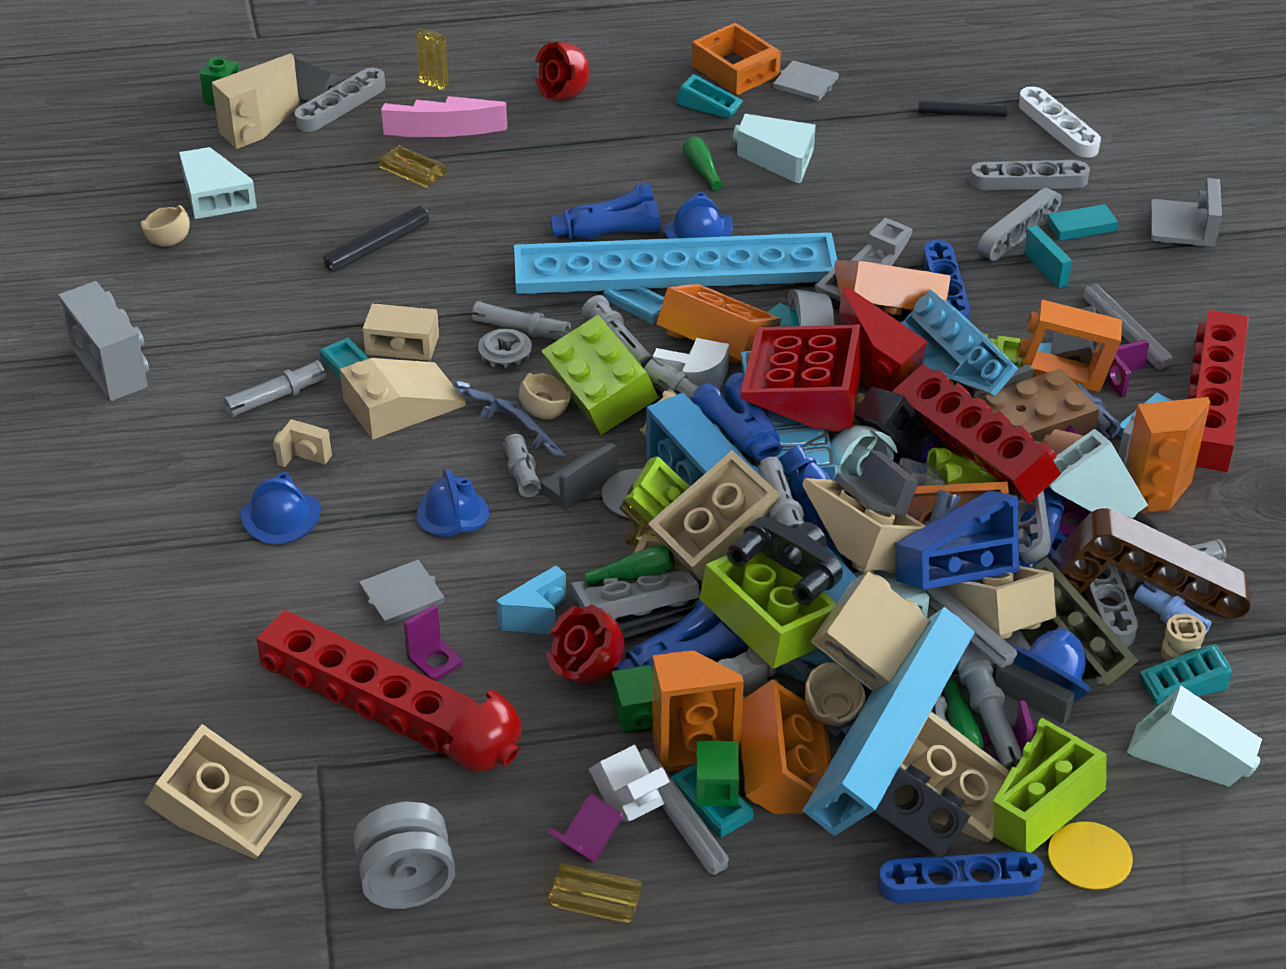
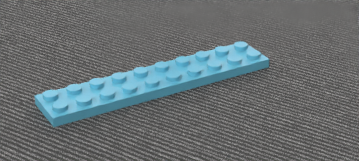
(673, 262)

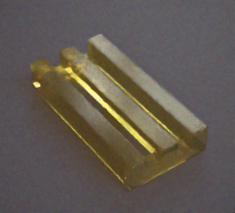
(428, 56)
(412, 166)
(597, 888)

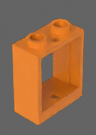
(759, 63)
(1076, 323)

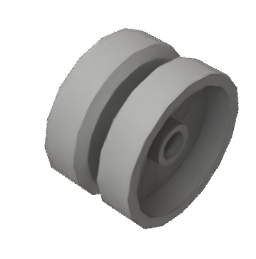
(403, 855)

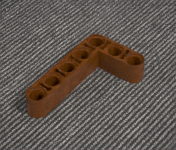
(1118, 540)

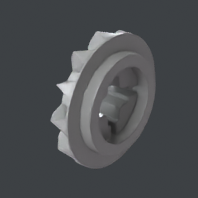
(506, 339)

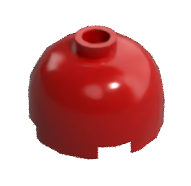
(561, 71)
(585, 645)
(485, 734)

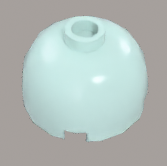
(853, 446)

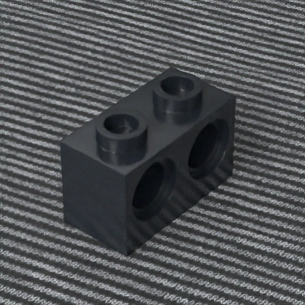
(895, 418)
(914, 816)

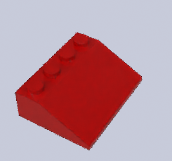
(806, 373)

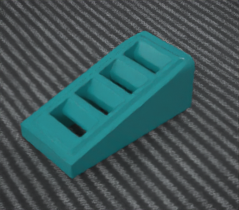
(707, 98)
(1206, 661)

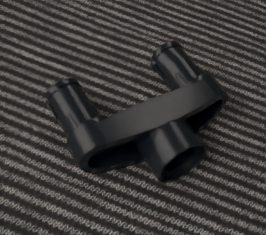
(796, 549)

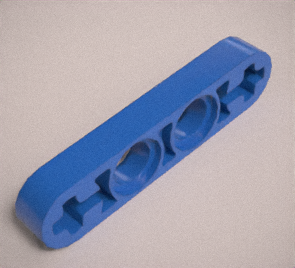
(948, 265)
(962, 884)

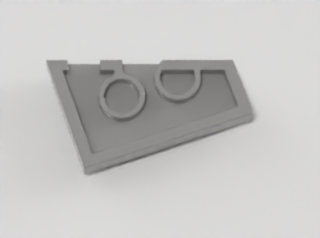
(638, 598)

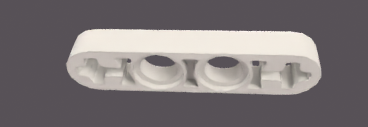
(1061, 124)

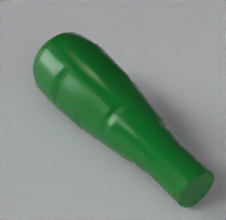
(702, 161)
(645, 562)
(959, 714)

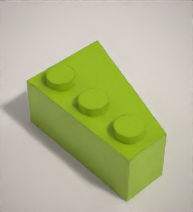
(1047, 787)

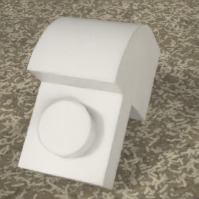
(705, 363)
(628, 784)

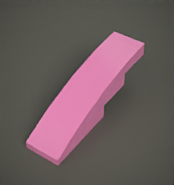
(439, 119)

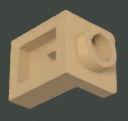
(302, 441)

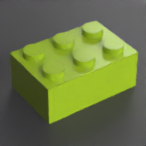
(600, 374)
(761, 608)

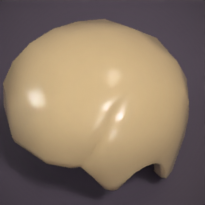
(166, 226)
(543, 396)
(834, 695)

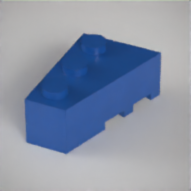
(963, 545)

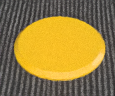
(1090, 855)

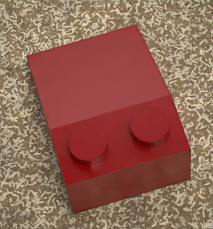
(888, 347)

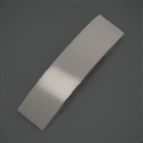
(883, 247)
(811, 307)

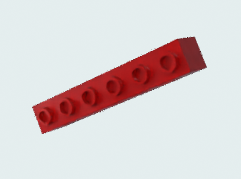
(1219, 379)
(979, 433)
(361, 680)

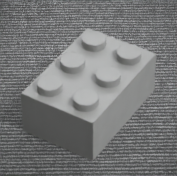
(104, 340)

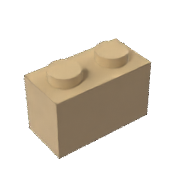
(401, 332)

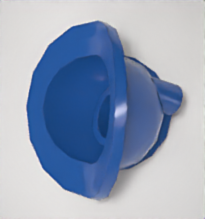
(699, 218)
(452, 507)
(280, 511)
(1057, 658)

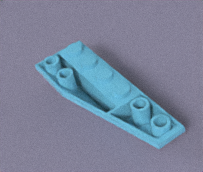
(958, 346)

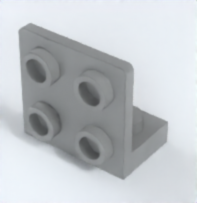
(1189, 221)

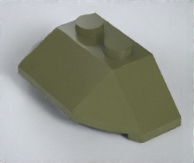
(1104, 652)

